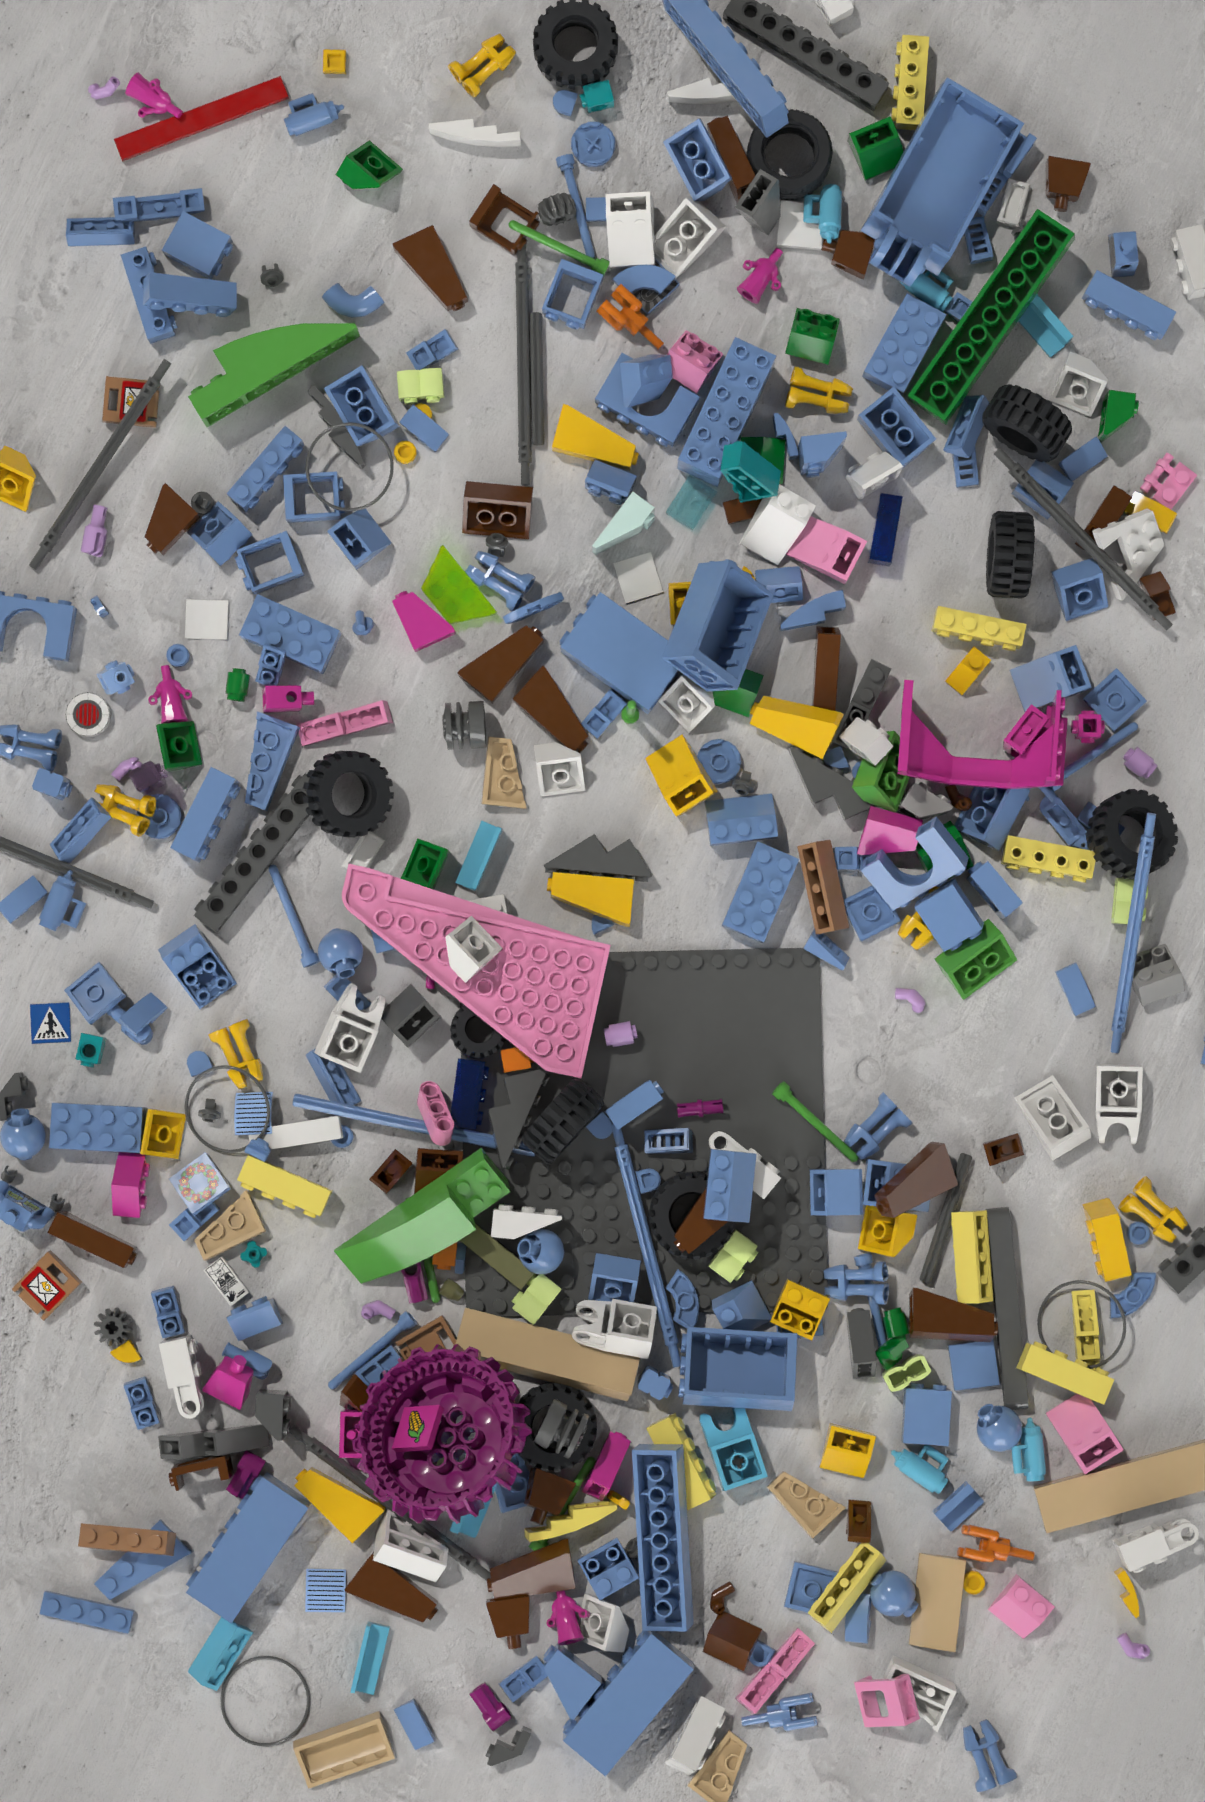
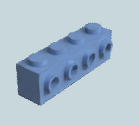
(189, 294)
(1128, 305)
(156, 323)
(265, 469)

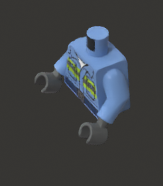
(21, 1209)

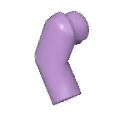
(105, 91)
(125, 766)
(912, 996)
(375, 1308)
(1131, 1649)

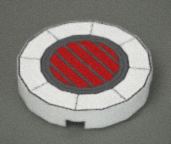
(87, 714)

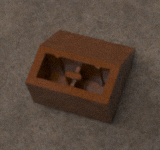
(433, 1164)

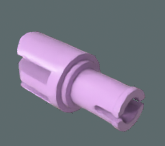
(95, 533)

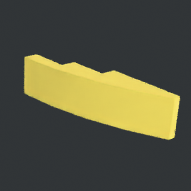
(1085, 1327)
(578, 1517)

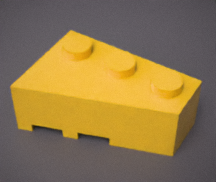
(1107, 1239)

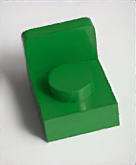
(891, 1352)

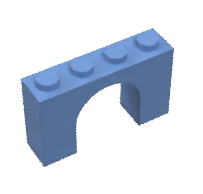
(664, 426)
(58, 618)
(900, 888)

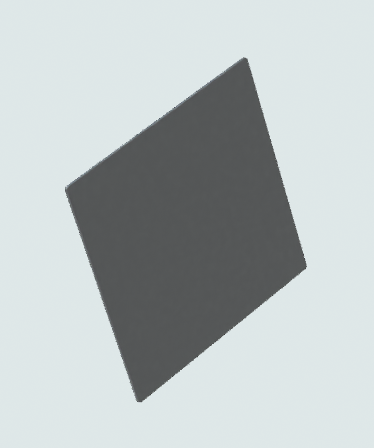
(705, 1031)

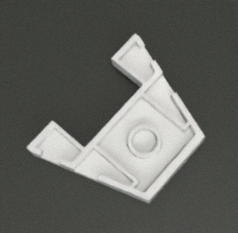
(1138, 541)

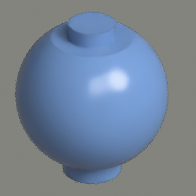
(340, 952)
(22, 1134)
(541, 1251)
(998, 1427)
(893, 1594)

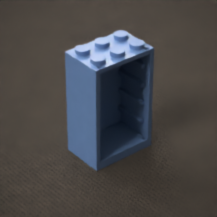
(718, 625)
(620, 652)
(738, 1368)

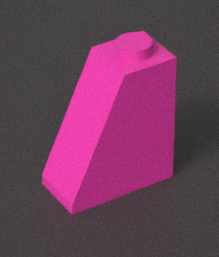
(420, 621)
(888, 832)
(606, 1465)

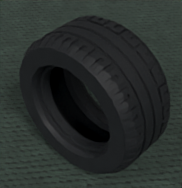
(817, 137)

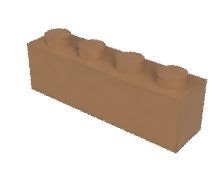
(823, 886)
(127, 1539)

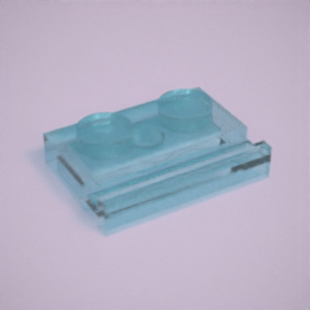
(691, 502)

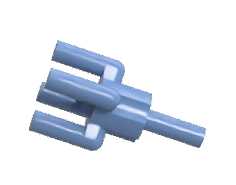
(784, 1714)

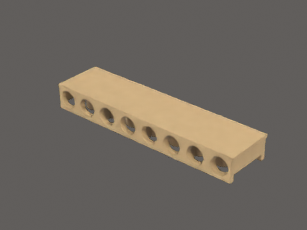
(547, 1354)
(1122, 1486)

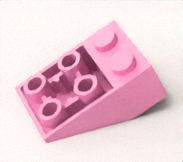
(827, 549)
(1084, 1432)

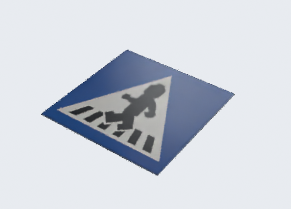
(50, 1023)

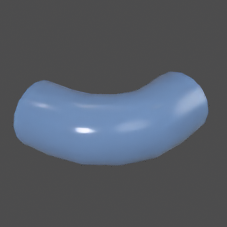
(352, 305)

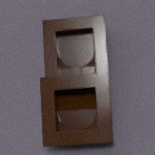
(738, 511)

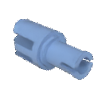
(142, 1037)
(256, 1361)

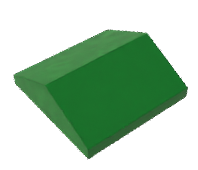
(769, 448)

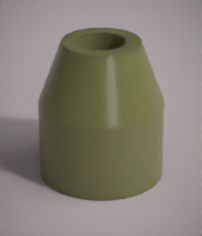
(451, 1290)

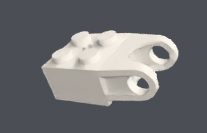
(353, 1024)
(1119, 1107)
(765, 1175)
(617, 1327)
(183, 1373)
(1154, 1543)

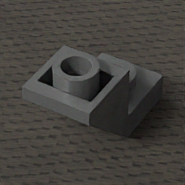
(15, 1087)
(502, 1751)

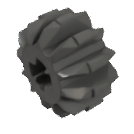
(556, 209)
(107, 1331)

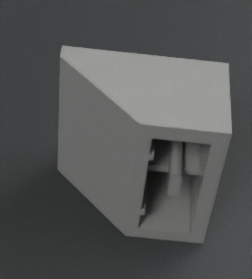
(923, 804)
(1156, 975)

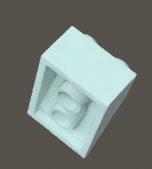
(627, 522)

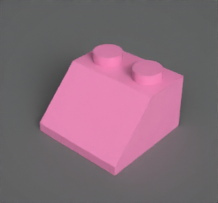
(1021, 1607)

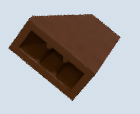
(1108, 511)
(169, 520)

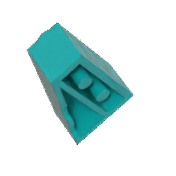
(749, 472)

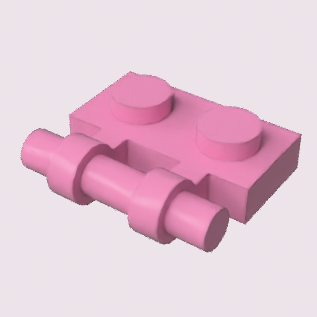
(1175, 484)

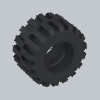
(465, 1045)

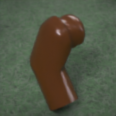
(958, 800)
(718, 1597)

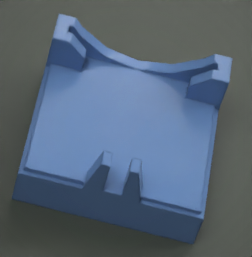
(372, 1371)

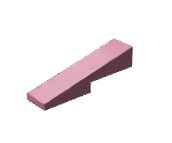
(345, 723)
(776, 1670)

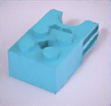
(727, 1444)

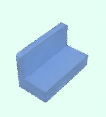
(1016, 154)
(782, 583)
(958, 1506)

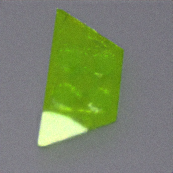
(454, 591)

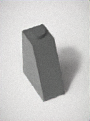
(761, 202)
(861, 1343)

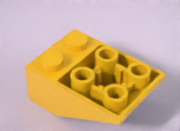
(680, 776)

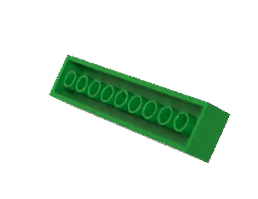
(991, 316)

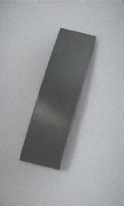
(339, 435)

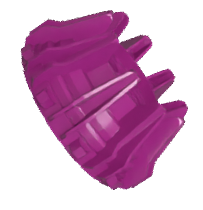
(462, 1387)

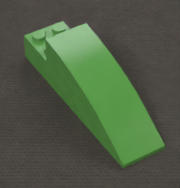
(265, 361)
(426, 1221)

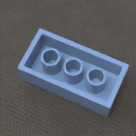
(904, 344)
(301, 636)
(205, 815)
(760, 892)
(97, 1127)

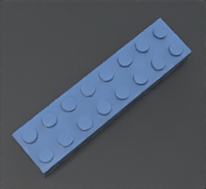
(730, 63)
(662, 1537)

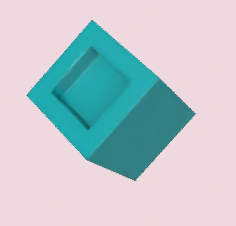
(597, 96)
(98, 1042)

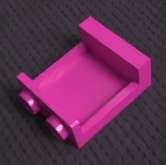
(1025, 731)

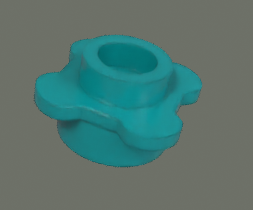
(254, 1260)

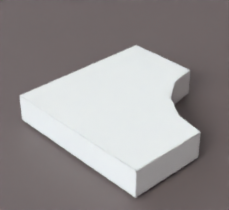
(794, 231)

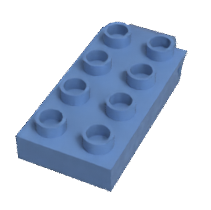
(939, 183)

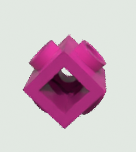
(1093, 720)

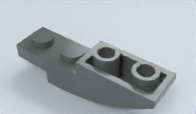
(864, 697)

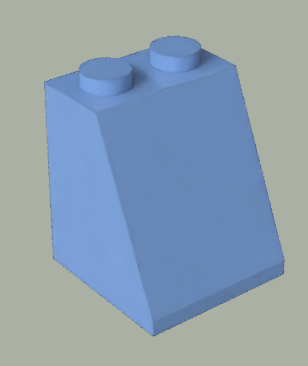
(571, 1678)

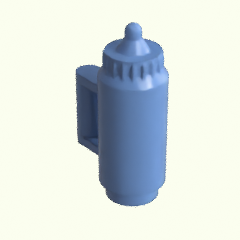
(311, 117)
(58, 903)

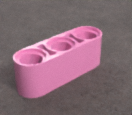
(435, 1113)

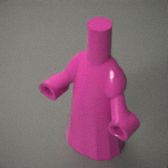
(151, 95)
(757, 281)
(169, 693)
(565, 1619)

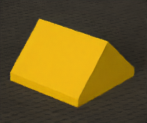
(163, 1133)

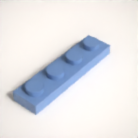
(86, 1612)

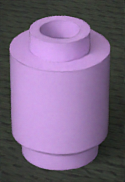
(1139, 762)
(620, 1034)

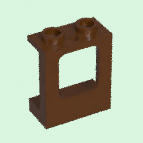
(489, 211)
(223, 1463)

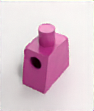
(275, 698)
(230, 1381)

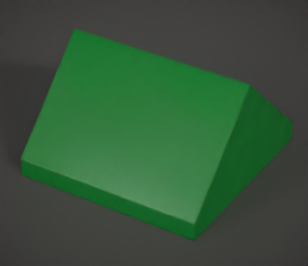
(740, 700)
(179, 745)
(425, 864)

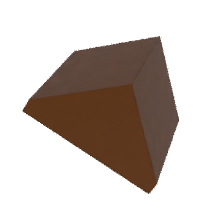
(732, 1640)

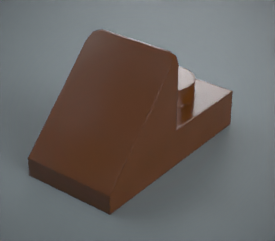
(1158, 590)
(1003, 1149)
(390, 1171)
(354, 1393)
(858, 1521)

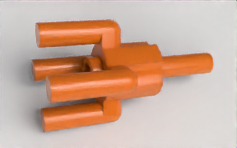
(629, 316)
(991, 1546)

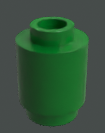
(237, 685)
(895, 1324)

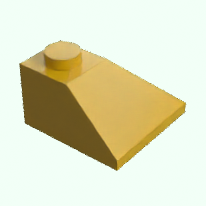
(15, 478)
(886, 1234)

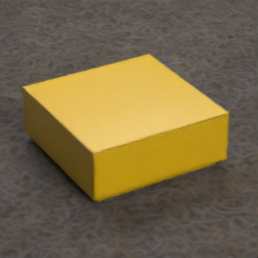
(334, 61)

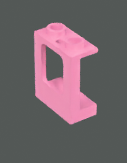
(898, 1698)

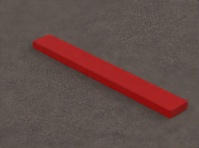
(201, 118)

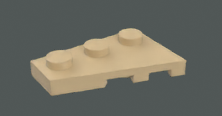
(501, 775)
(232, 1228)
(807, 1506)
(720, 1769)

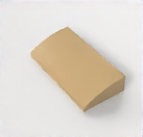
(939, 1600)
(343, 1749)

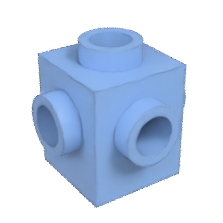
(109, 680)

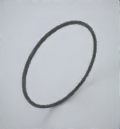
(307, 466)
(242, 1071)
(1102, 1288)
(223, 1709)

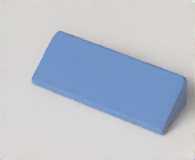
(99, 232)
(967, 426)
(80, 831)
(333, 1079)

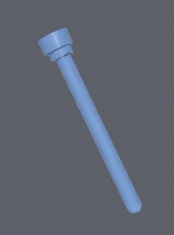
(566, 164)
(1094, 753)
(308, 956)
(865, 1261)
(404, 1323)

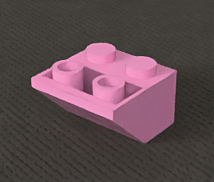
(693, 361)

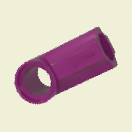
(415, 1285)
(247, 1471)
(493, 1711)

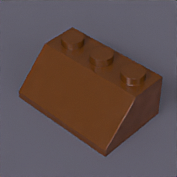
(497, 509)

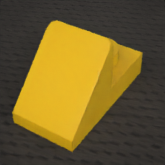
(677, 594)
(967, 670)

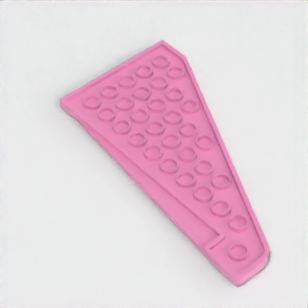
(533, 992)

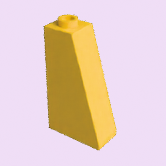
(589, 440)
(797, 723)
(595, 894)
(341, 1505)

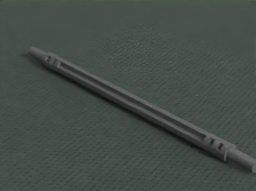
(523, 366)
(100, 464)
(1083, 538)
(77, 874)
(359, 1479)

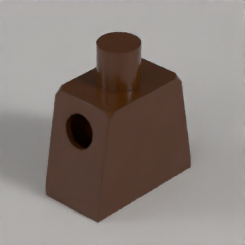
(1065, 180)
(851, 252)
(546, 1494)
(510, 1618)

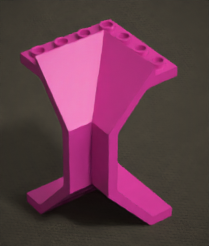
(927, 758)

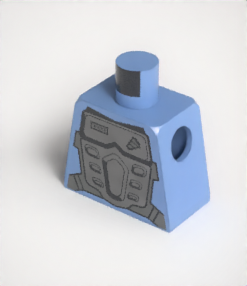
(1123, 252)

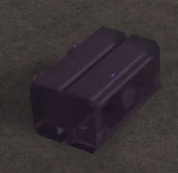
(148, 777)

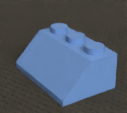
(698, 161)
(361, 402)
(896, 427)
(818, 452)
(991, 814)
(741, 819)
(729, 1185)

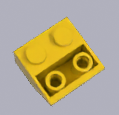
(799, 1309)
(847, 1450)

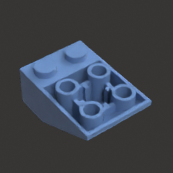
(1041, 678)
(196, 966)
(877, 1175)

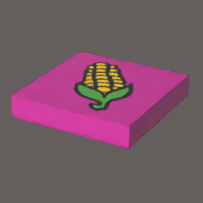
(418, 1428)

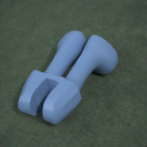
(512, 596)
(50, 739)
(857, 1131)
(845, 1289)
(986, 1780)

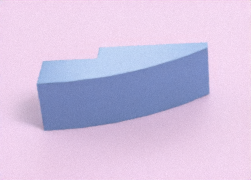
(814, 611)

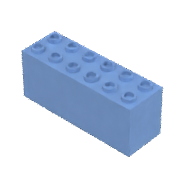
(726, 410)
(247, 1546)
(627, 1700)

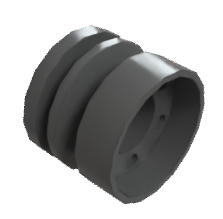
(465, 725)
(561, 1428)

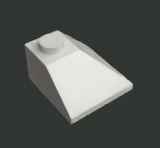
(1079, 385)
(687, 702)
(558, 769)
(470, 948)
(605, 1625)

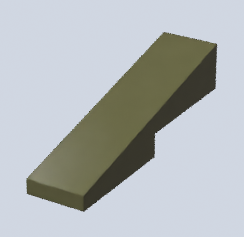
(497, 1256)

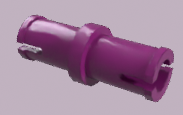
(700, 1108)

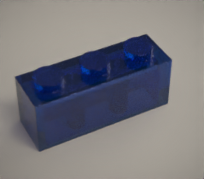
(885, 529)
(469, 1093)

